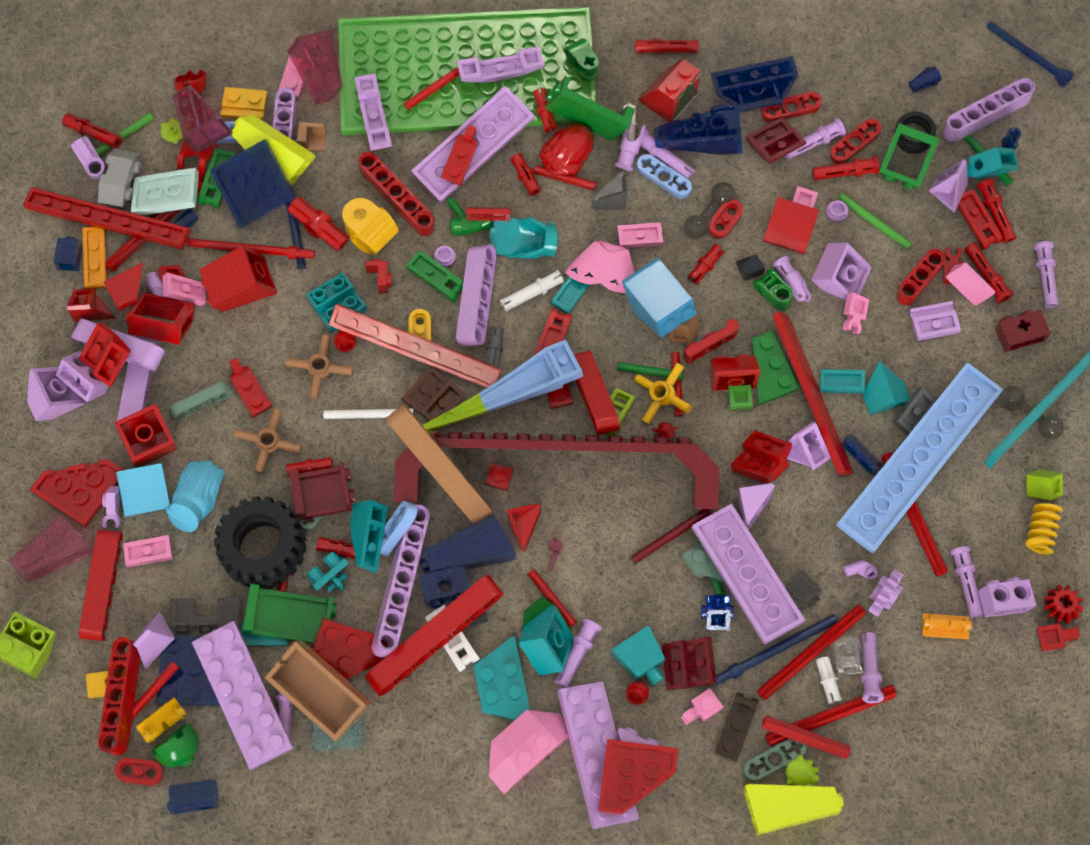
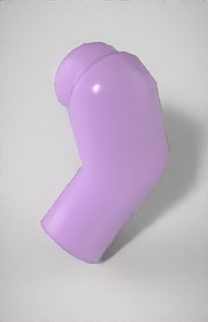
(862, 568)

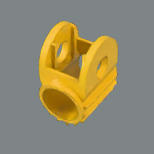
(368, 225)

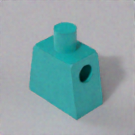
(992, 163)
(641, 656)

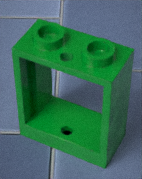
(916, 135)

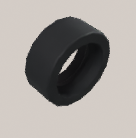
(922, 119)

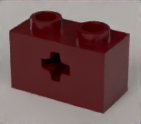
(1014, 338)

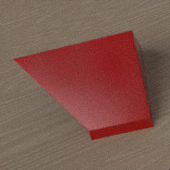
(124, 287)
(88, 306)
(523, 522)

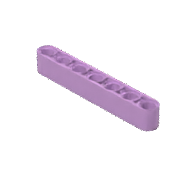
(398, 590)

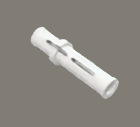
(531, 291)

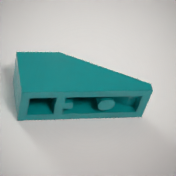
(367, 533)

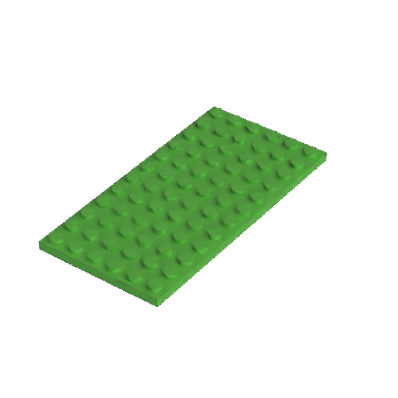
(420, 49)

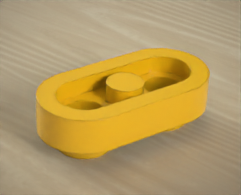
(424, 329)

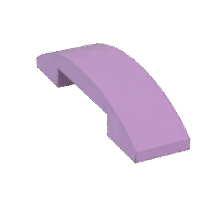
(500, 68)
(372, 112)

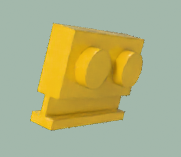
(243, 102)

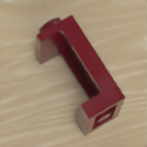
(321, 492)

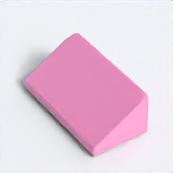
(969, 283)

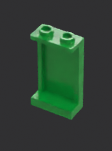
(587, 112)
(285, 614)

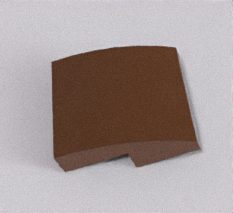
(433, 395)

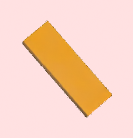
(94, 257)

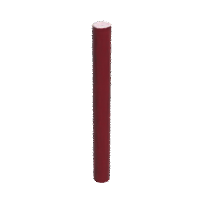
(669, 536)

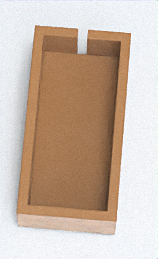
(318, 690)

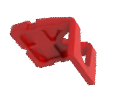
(203, 155)

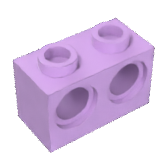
(80, 378)
(1007, 601)

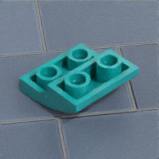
(333, 292)

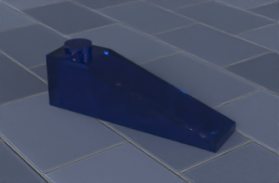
(709, 132)

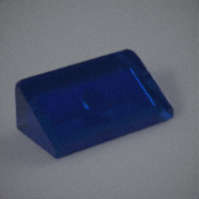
(862, 455)

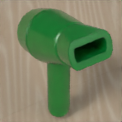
(460, 226)

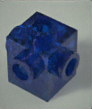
(717, 612)

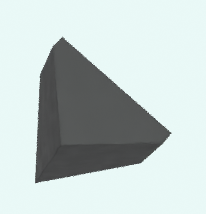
(612, 195)

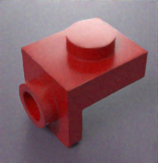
(384, 278)

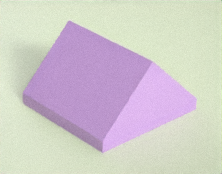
(752, 501)

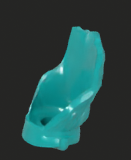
(524, 238)

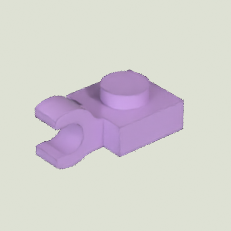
(111, 501)

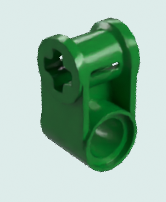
(583, 59)
(771, 287)

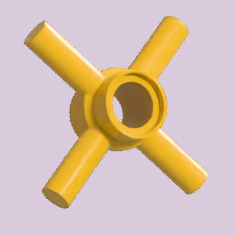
(670, 396)

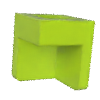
(1044, 484)

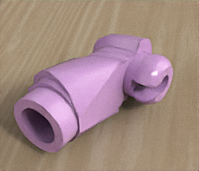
(154, 284)

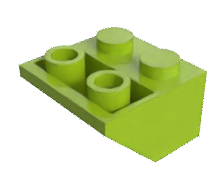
(26, 644)

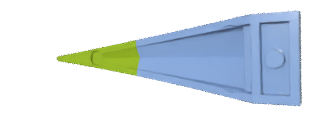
(537, 376)

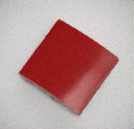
(488, 213)
(791, 225)
(105, 354)
(761, 457)

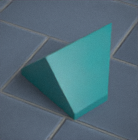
(885, 391)

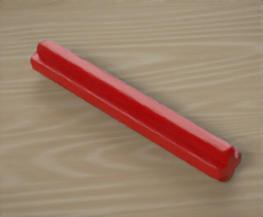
(806, 737)

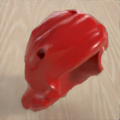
(567, 150)

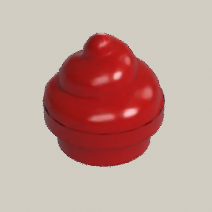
(344, 341)
(637, 692)

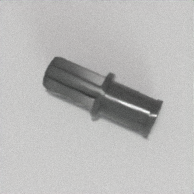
(495, 346)

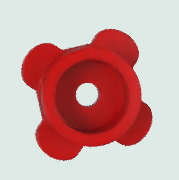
(665, 429)

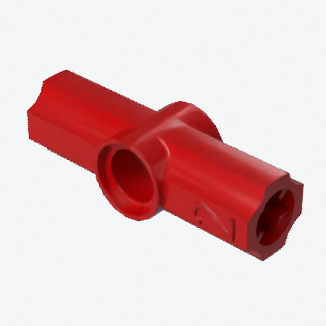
(318, 224)

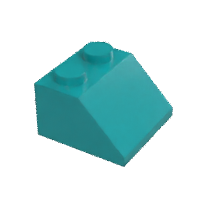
(547, 642)

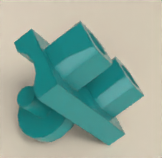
(336, 564)

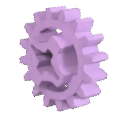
(886, 592)

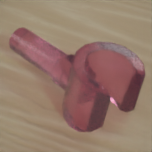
(555, 546)

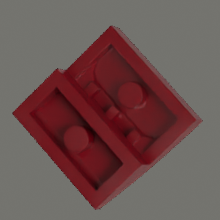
(775, 140)
(689, 664)

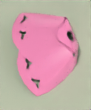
(605, 263)

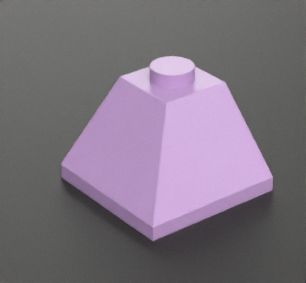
(49, 395)

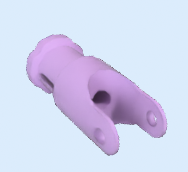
(629, 149)
(792, 278)

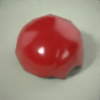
(197, 81)

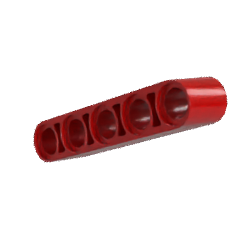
(392, 185)
(596, 395)
(99, 585)
(124, 707)

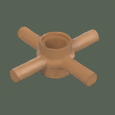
(319, 358)
(263, 434)

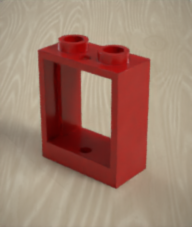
(179, 311)

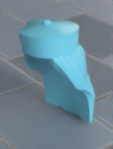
(195, 494)

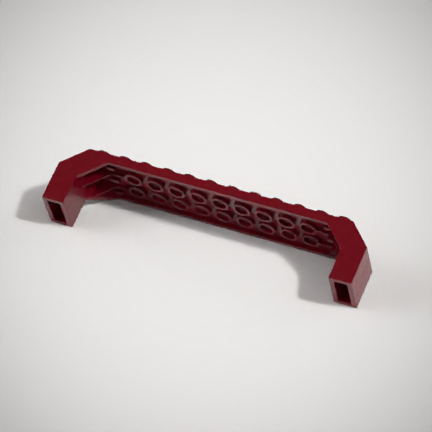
(704, 470)

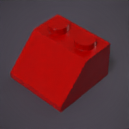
(734, 372)
(145, 436)

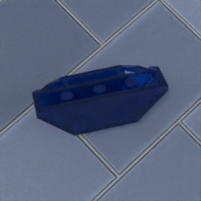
(756, 84)

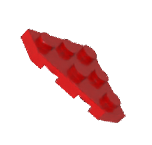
(77, 488)
(345, 647)
(633, 773)

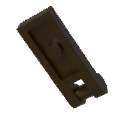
(736, 727)

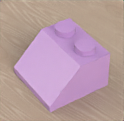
(841, 270)

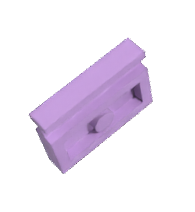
(934, 321)

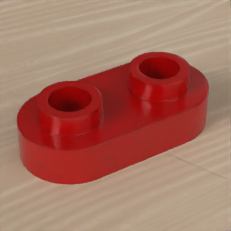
(725, 220)
(139, 771)

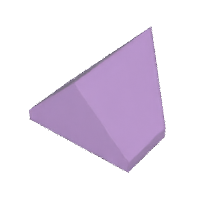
(950, 185)
(809, 447)
(153, 639)

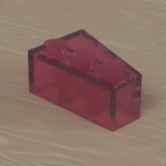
(317, 65)
(198, 121)
(50, 550)

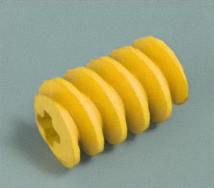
(1041, 528)

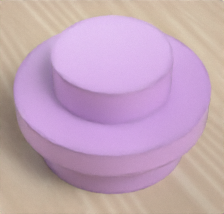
(837, 211)
(445, 256)

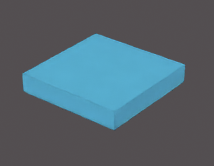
(143, 489)

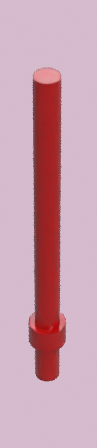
(291, 252)

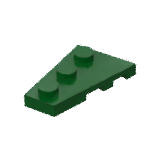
(775, 373)

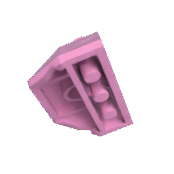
(524, 746)

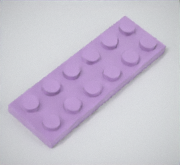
(496, 125)
(748, 574)
(242, 695)
(588, 728)

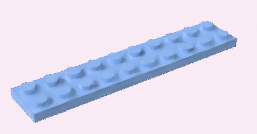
(919, 458)

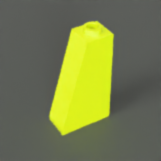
(290, 155)
(786, 805)

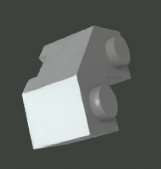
(116, 183)

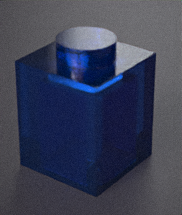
(68, 254)

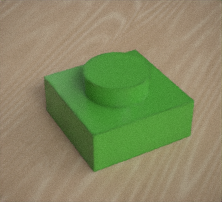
(740, 397)

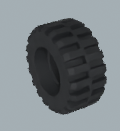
(245, 519)

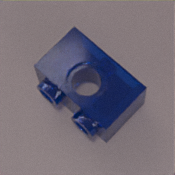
(432, 581)

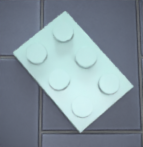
(165, 192)

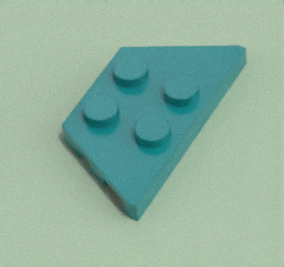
(502, 682)

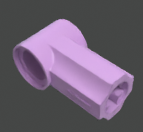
(88, 157)

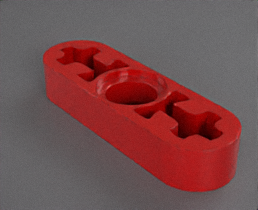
(807, 109)
(856, 133)

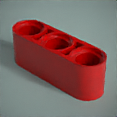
(925, 269)

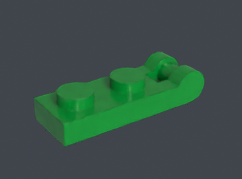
(209, 184)
(435, 275)

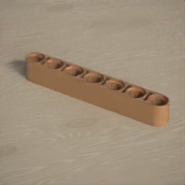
(439, 464)

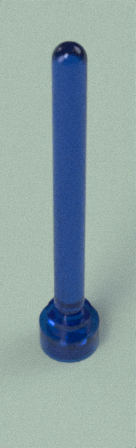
(1061, 75)

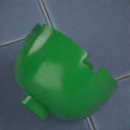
(178, 747)

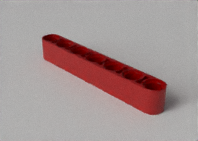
(433, 635)

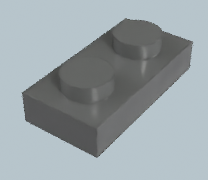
(914, 410)

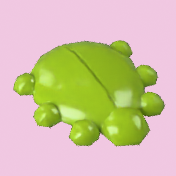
(171, 131)
(801, 772)

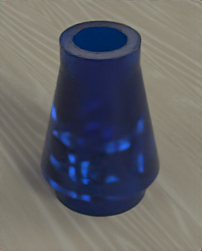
(927, 78)

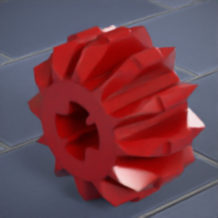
(1071, 601)

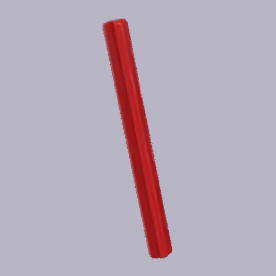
(134, 244)
(923, 534)
(811, 652)
(832, 714)

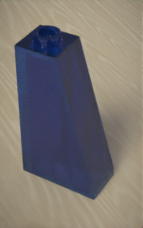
(473, 547)

